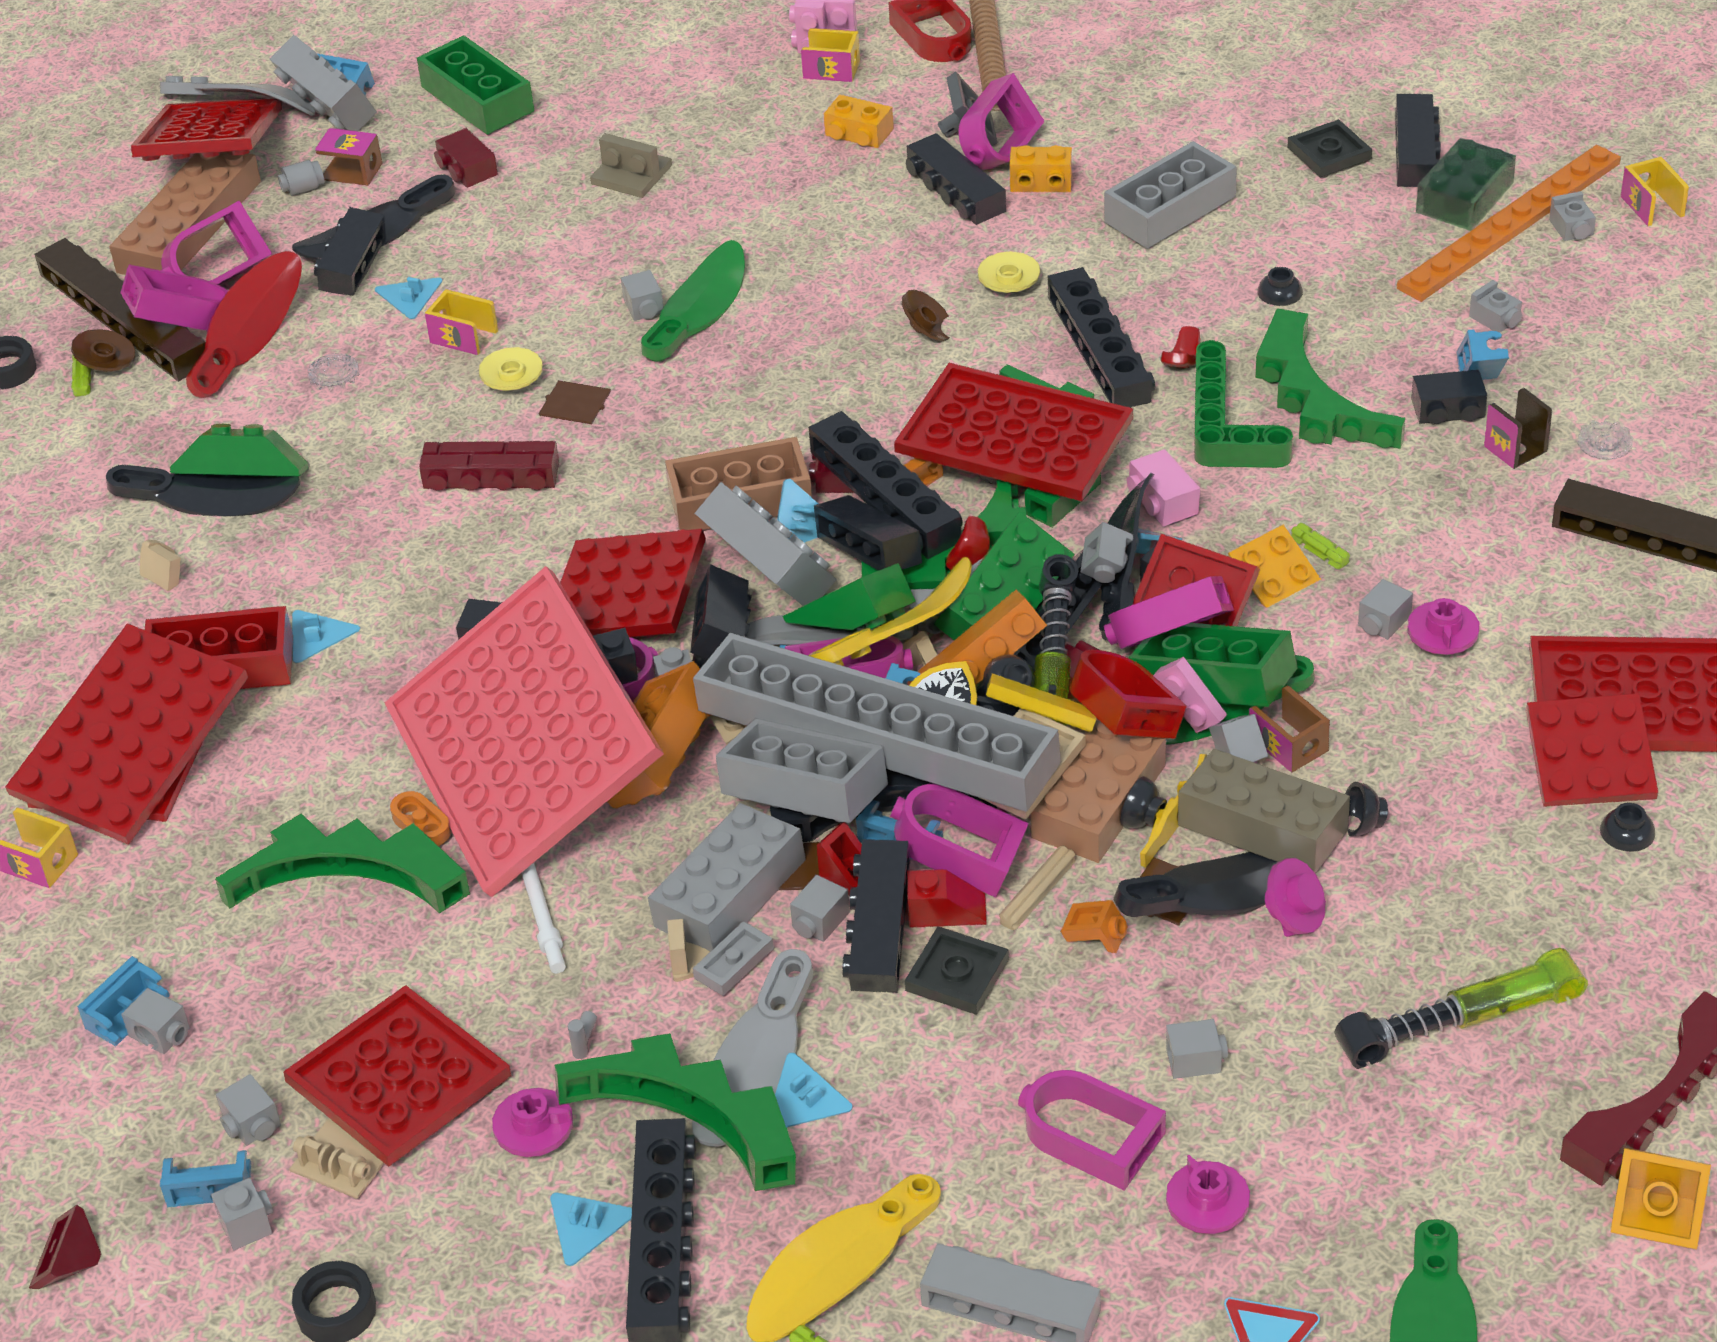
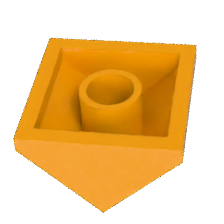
(1660, 1198)

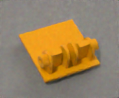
(1281, 565)

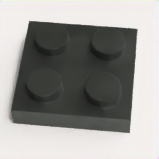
(1329, 148)
(956, 970)

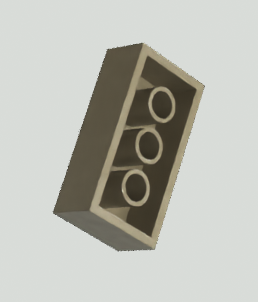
(1263, 810)

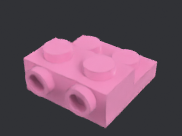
(820, 15)

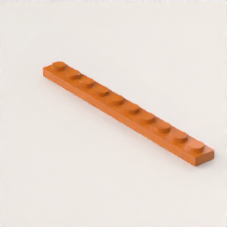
(1506, 224)

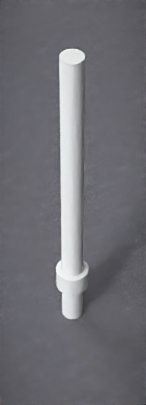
(548, 936)

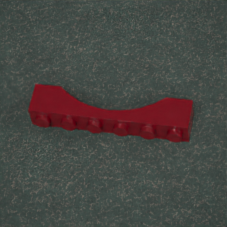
(1599, 1137)

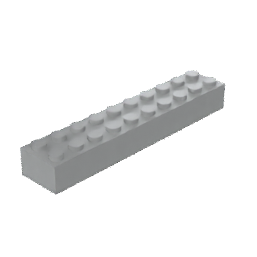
(919, 730)

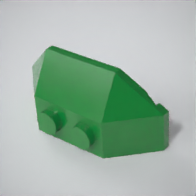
(240, 453)

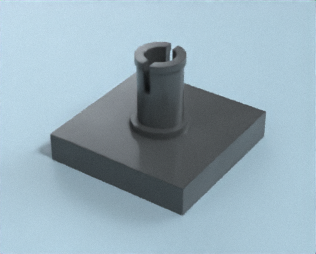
(962, 99)

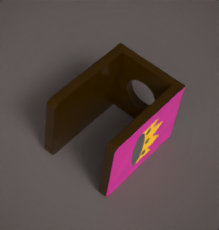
(1528, 427)

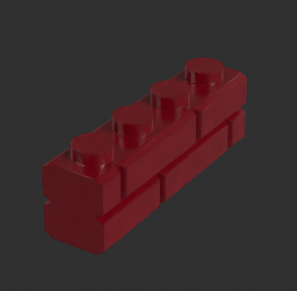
(489, 465)

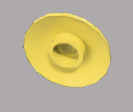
(1008, 272)
(510, 368)

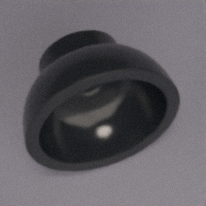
(1280, 287)
(1010, 667)
(1142, 804)
(1367, 807)
(1628, 828)

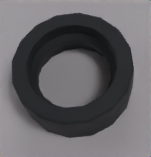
(23, 368)
(345, 1326)

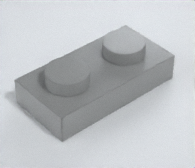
(733, 958)

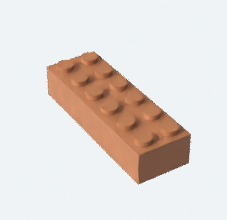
(191, 196)

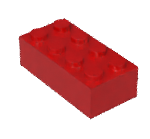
(247, 638)

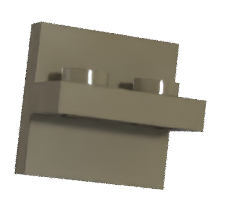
(629, 166)

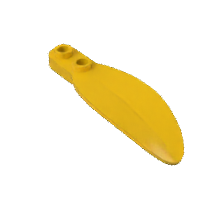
(858, 642)
(836, 1258)

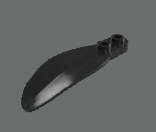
(398, 214)
(202, 492)
(1120, 591)
(1204, 888)

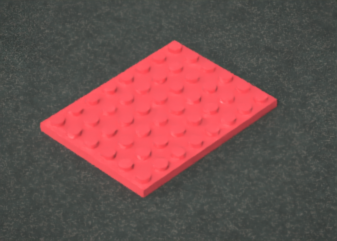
(521, 731)

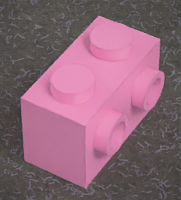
(1170, 493)

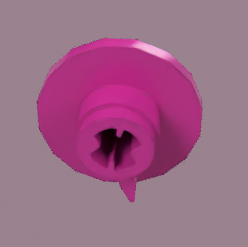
(1443, 627)
(1295, 897)
(532, 1122)
(1207, 1196)

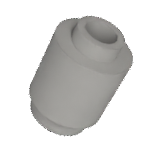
(301, 177)

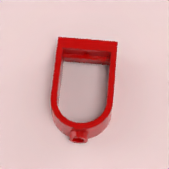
(904, 15)
(1126, 696)

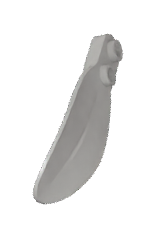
(200, 86)
(775, 631)
(764, 1036)

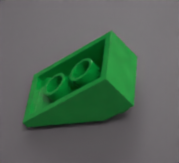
(865, 601)

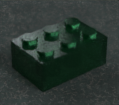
(1465, 184)

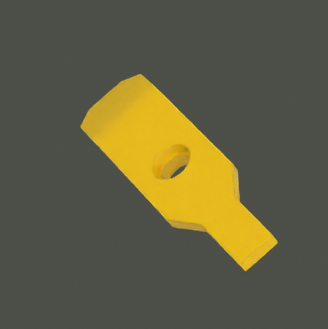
(1164, 825)

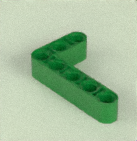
(1230, 444)

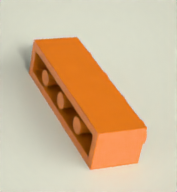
(995, 634)

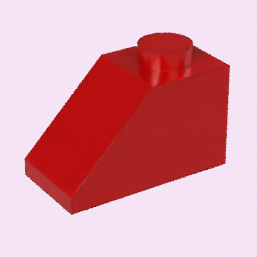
(943, 900)

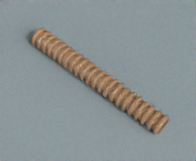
(987, 42)

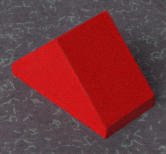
(837, 855)

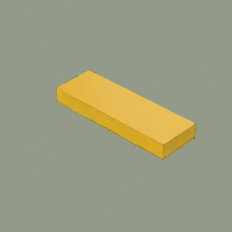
(1040, 702)

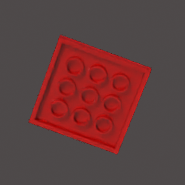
(633, 580)
(397, 1075)

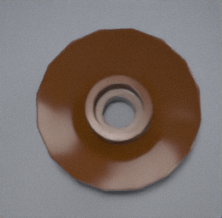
(924, 314)
(103, 350)

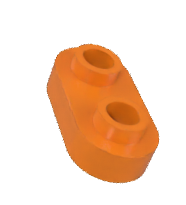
(424, 816)

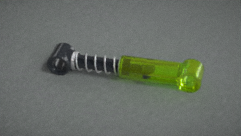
(1053, 665)
(1549, 978)

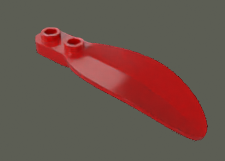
(246, 320)

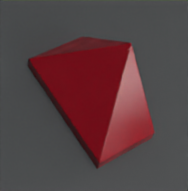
(67, 1250)

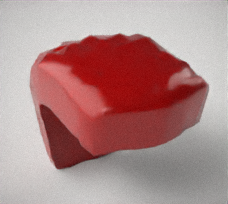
(1184, 350)
(972, 543)

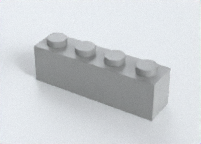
(1009, 1296)

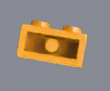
(858, 121)
(1040, 168)

